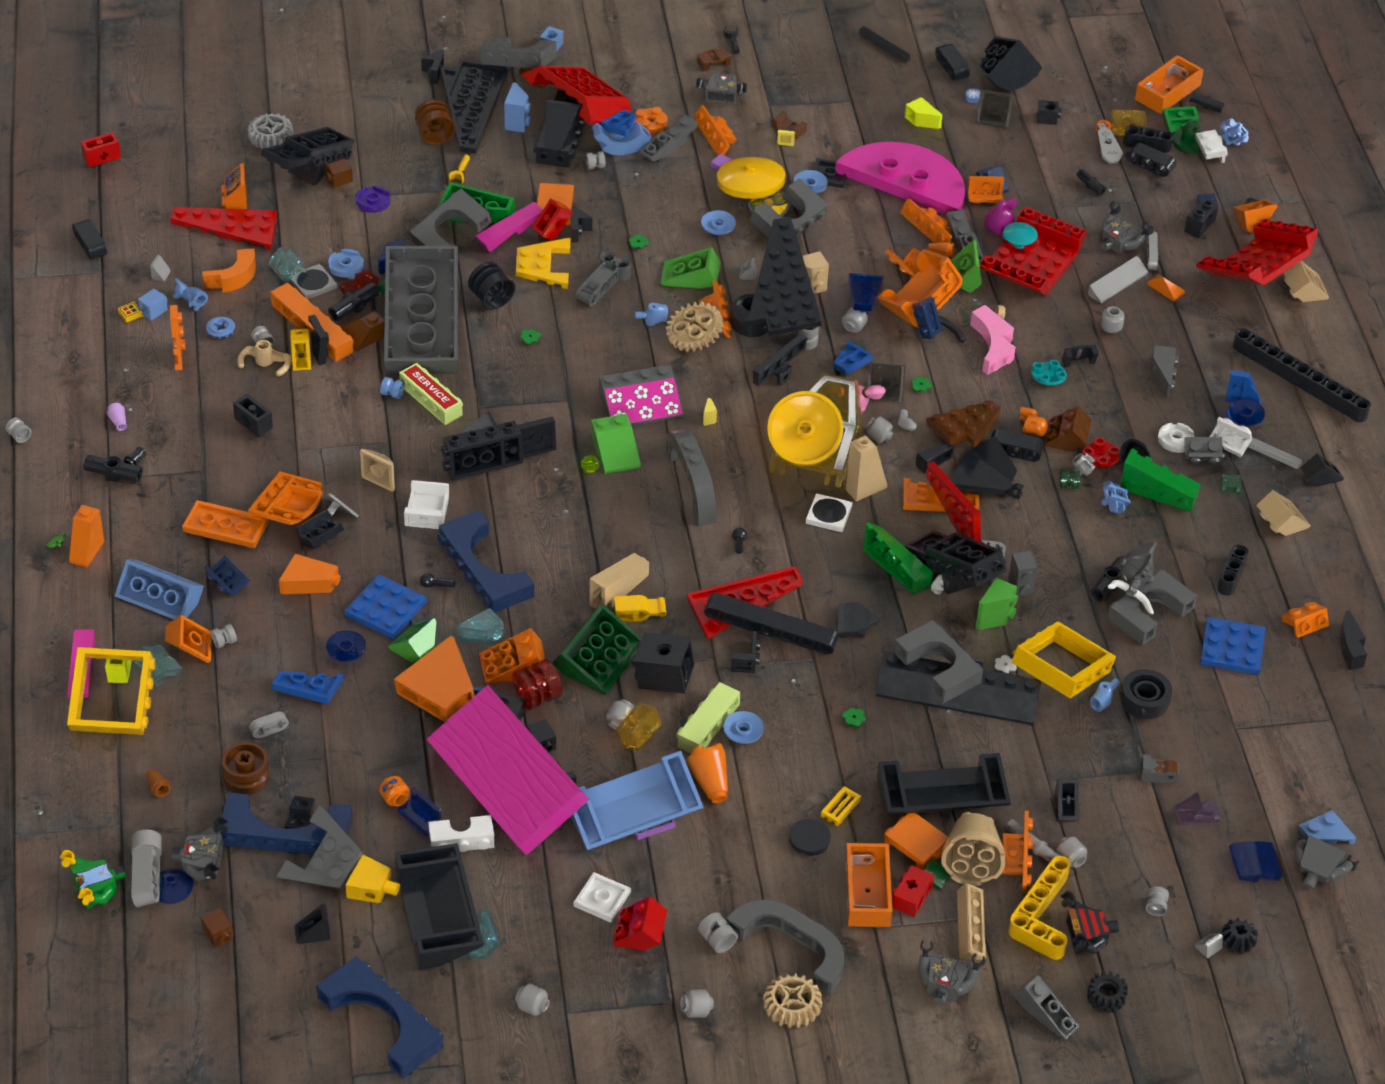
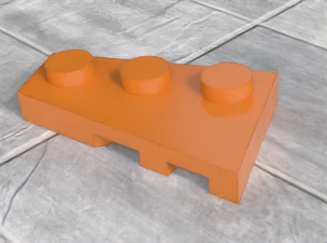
(177, 332)

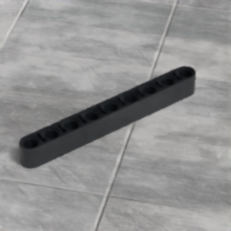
(1301, 375)

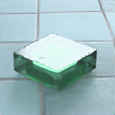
(1231, 483)

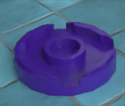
(372, 199)

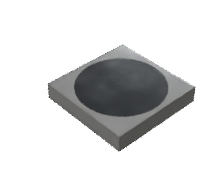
(313, 282)

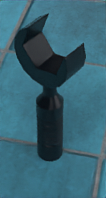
(732, 35)

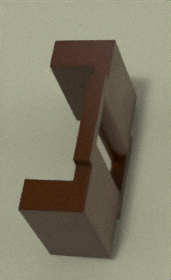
(705, 58)
(781, 123)

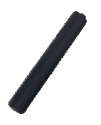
(884, 44)

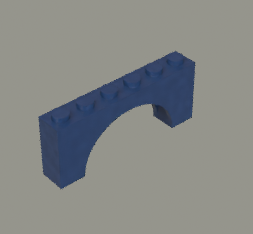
(495, 588)
(250, 832)
(359, 984)

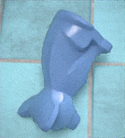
(195, 296)

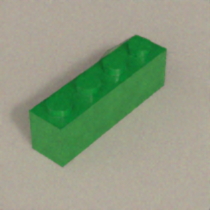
(896, 559)

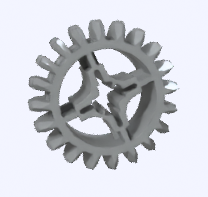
(269, 130)

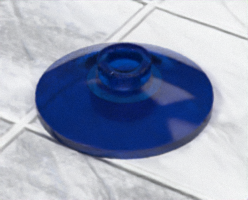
(1246, 412)
(346, 646)
(174, 891)

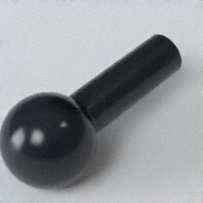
(739, 536)
(429, 580)

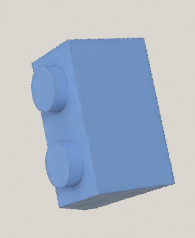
(517, 109)

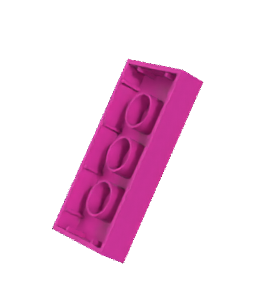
(507, 770)

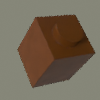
(339, 173)

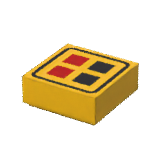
(130, 312)

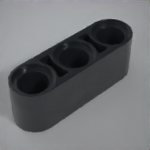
(952, 62)
(1154, 138)
(1151, 159)
(89, 239)
(1020, 445)
(1233, 569)

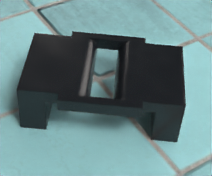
(1088, 351)

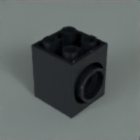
(663, 662)

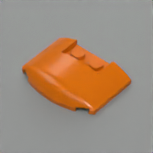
(288, 499)

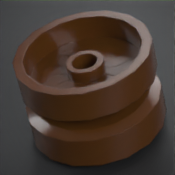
(245, 768)

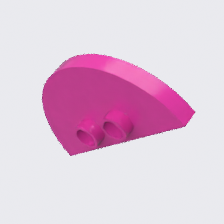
(906, 173)

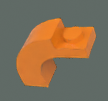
(234, 276)

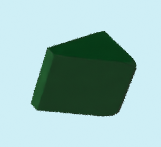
(939, 873)

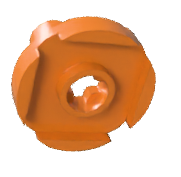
(653, 114)

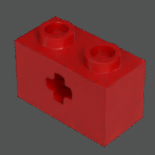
(100, 149)
(552, 219)
(912, 891)

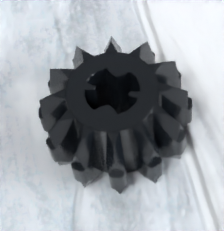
(1239, 935)

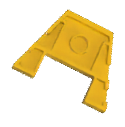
(535, 262)

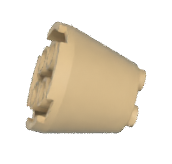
(973, 850)

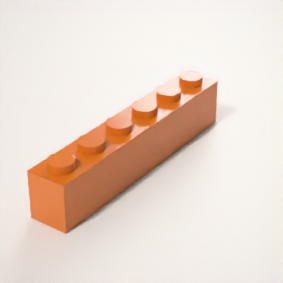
(298, 308)

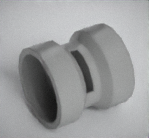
(595, 160)
(262, 333)
(17, 429)
(223, 636)
(1157, 901)

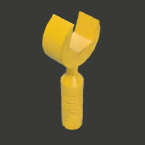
(458, 174)

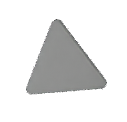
(337, 503)

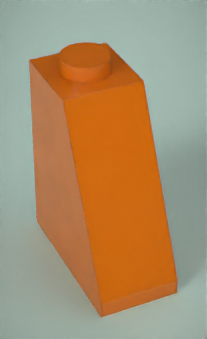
(86, 536)
(308, 576)

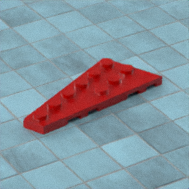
(233, 224)
(959, 509)
(755, 590)

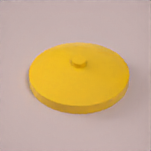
(750, 177)
(805, 428)

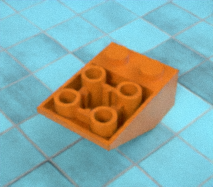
(510, 655)

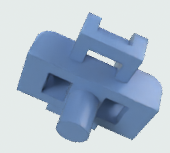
(1235, 131)
(1115, 497)

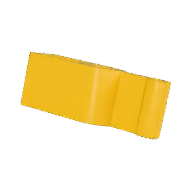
(638, 607)

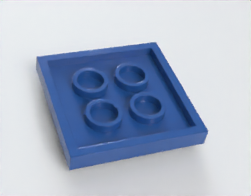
(385, 606)
(1232, 645)

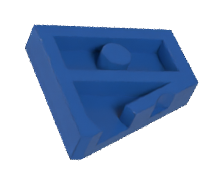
(620, 123)
(852, 359)
(1241, 387)

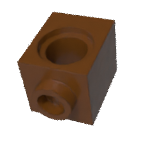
(217, 927)

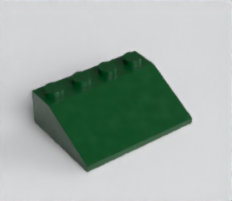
(598, 651)

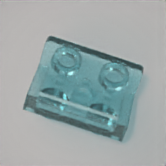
(286, 264)
(164, 664)
(489, 935)

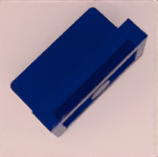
(420, 811)

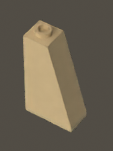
(864, 470)
(617, 580)

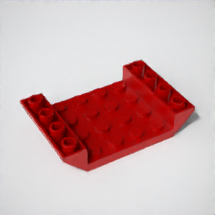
(597, 96)
(1267, 256)
(1043, 261)

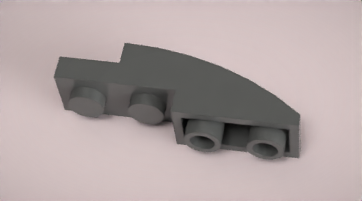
(671, 140)
(961, 231)

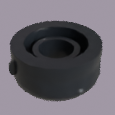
(739, 317)
(1146, 684)

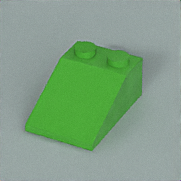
(692, 270)
(615, 443)

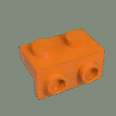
(985, 189)
(1307, 618)

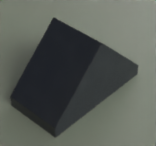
(1067, 799)
(313, 926)

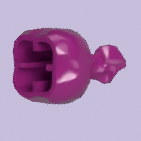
(1000, 216)

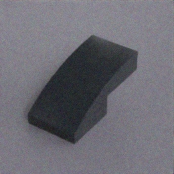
(300, 812)

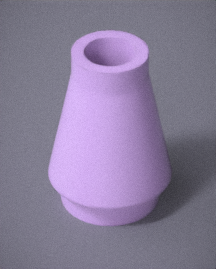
(116, 413)

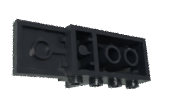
(560, 131)
(310, 152)
(492, 446)
(959, 559)

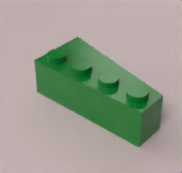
(496, 204)
(1158, 483)

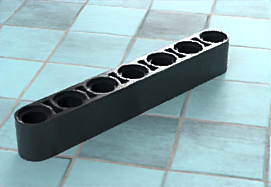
(771, 623)

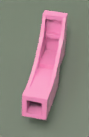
(997, 336)

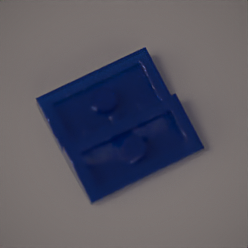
(1255, 861)

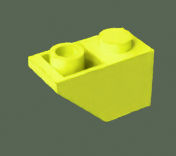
(922, 114)
(117, 670)

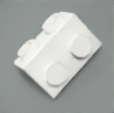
(1211, 145)
(1234, 437)

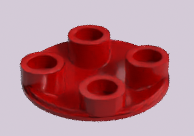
(1102, 452)

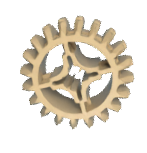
(793, 1007)

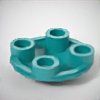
(1020, 234)
(1048, 372)

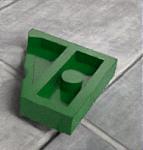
(1177, 117)

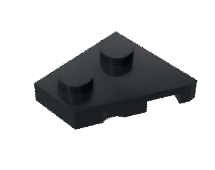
(319, 340)

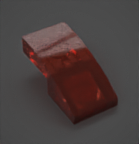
(361, 279)

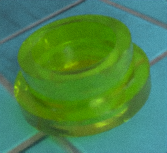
(590, 463)

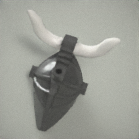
(1136, 571)

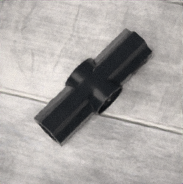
(353, 301)
(113, 468)
(1100, 591)

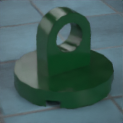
(1185, 138)

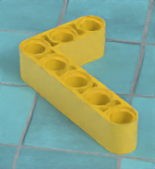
(1025, 921)

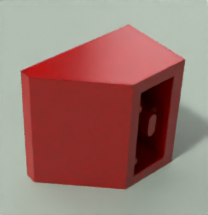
(640, 925)

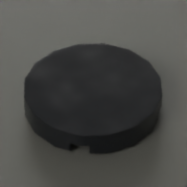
(810, 837)

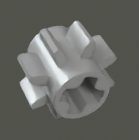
(1083, 464)

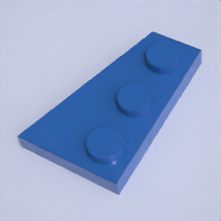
(314, 688)

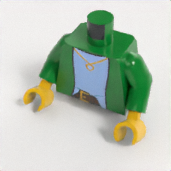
(92, 879)

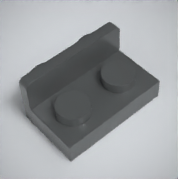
(1203, 449)

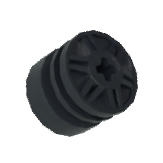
(491, 285)

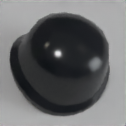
(1142, 448)

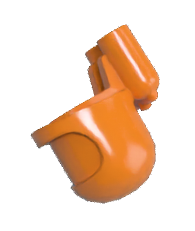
(1033, 424)

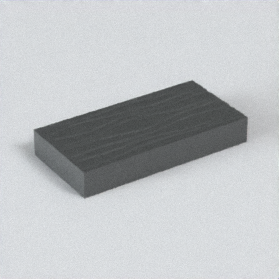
(421, 308)

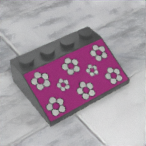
(642, 394)

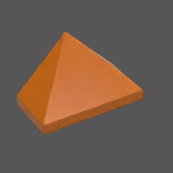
(1166, 287)

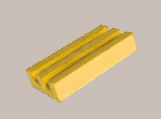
(832, 817)

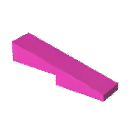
(517, 222)
(84, 639)

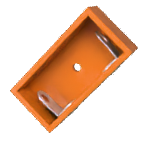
(1169, 84)
(868, 869)

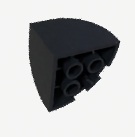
(1009, 63)

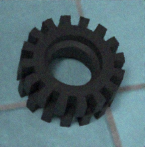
(1110, 982)

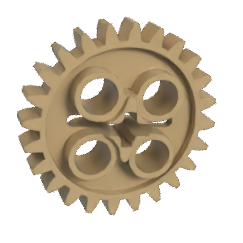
(694, 326)

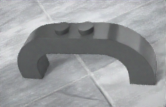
(683, 446)
(800, 928)

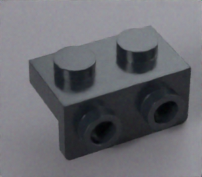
(318, 529)

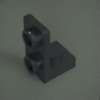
(746, 662)

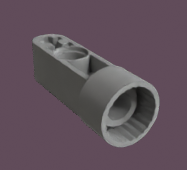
(146, 867)

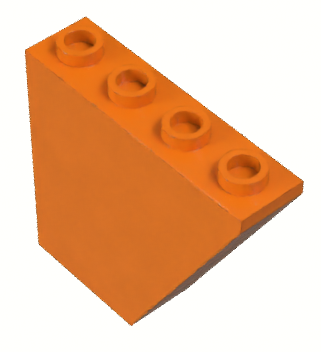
(437, 681)

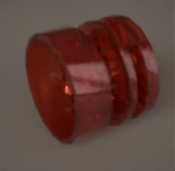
(537, 683)

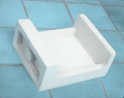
(427, 504)

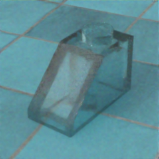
(481, 628)

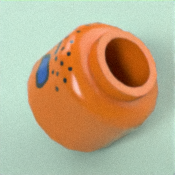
(394, 791)

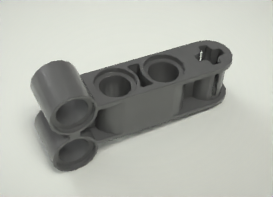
(603, 278)

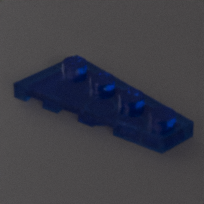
(864, 290)

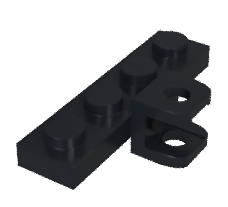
(778, 362)

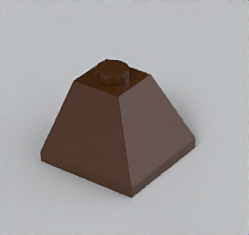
(365, 330)

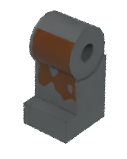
(1159, 770)

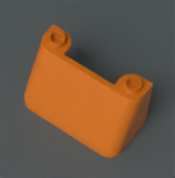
(935, 279)

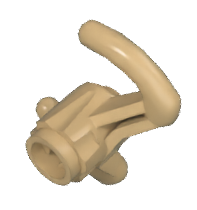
(265, 356)

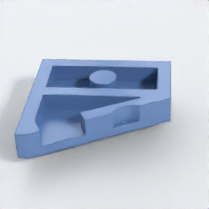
(1327, 828)

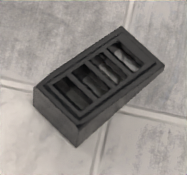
(938, 455)

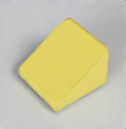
(786, 138)
(710, 413)

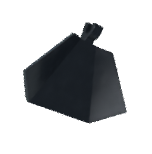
(987, 471)

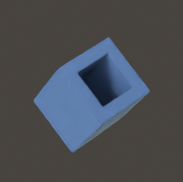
(153, 304)

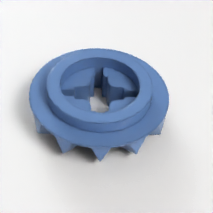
(218, 323)

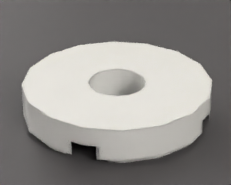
(1170, 443)

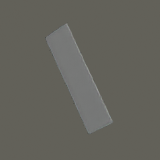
(1117, 280)

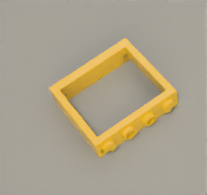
(1099, 658)
(77, 693)

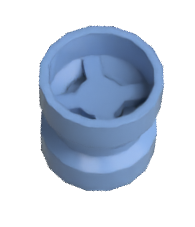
(392, 387)

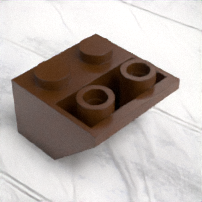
(1068, 430)

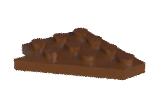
(965, 424)

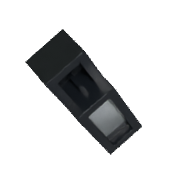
(1352, 642)

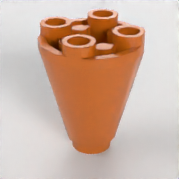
(710, 771)

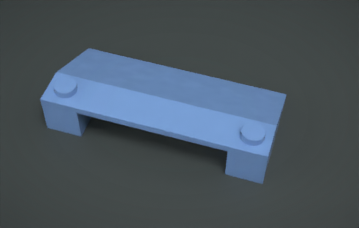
(637, 802)

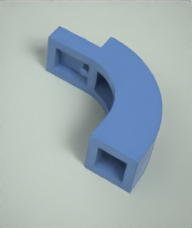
(620, 145)

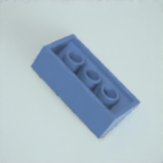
(158, 589)

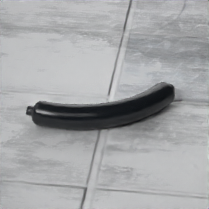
(952, 328)

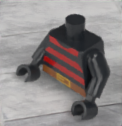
(1087, 926)

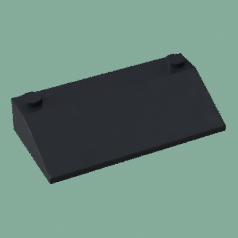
(943, 788)
(437, 904)

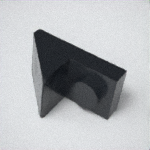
(432, 64)
(580, 222)

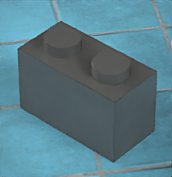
(1023, 572)

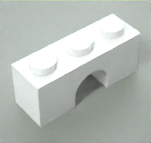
(478, 836)

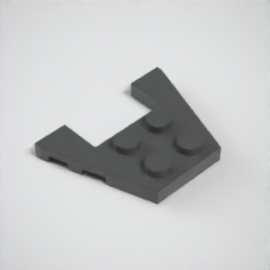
(332, 860)

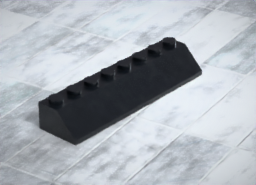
(996, 696)

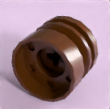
(434, 122)

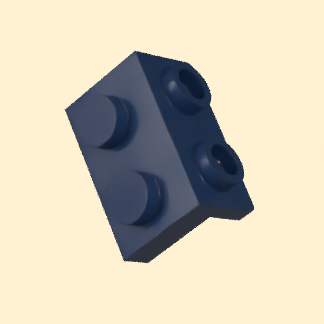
(927, 318)
(227, 575)

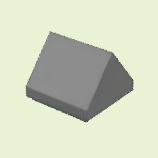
(748, 270)
(1209, 944)

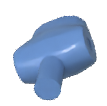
(654, 314)
(1103, 695)

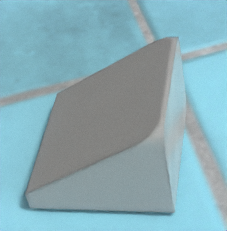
(159, 269)

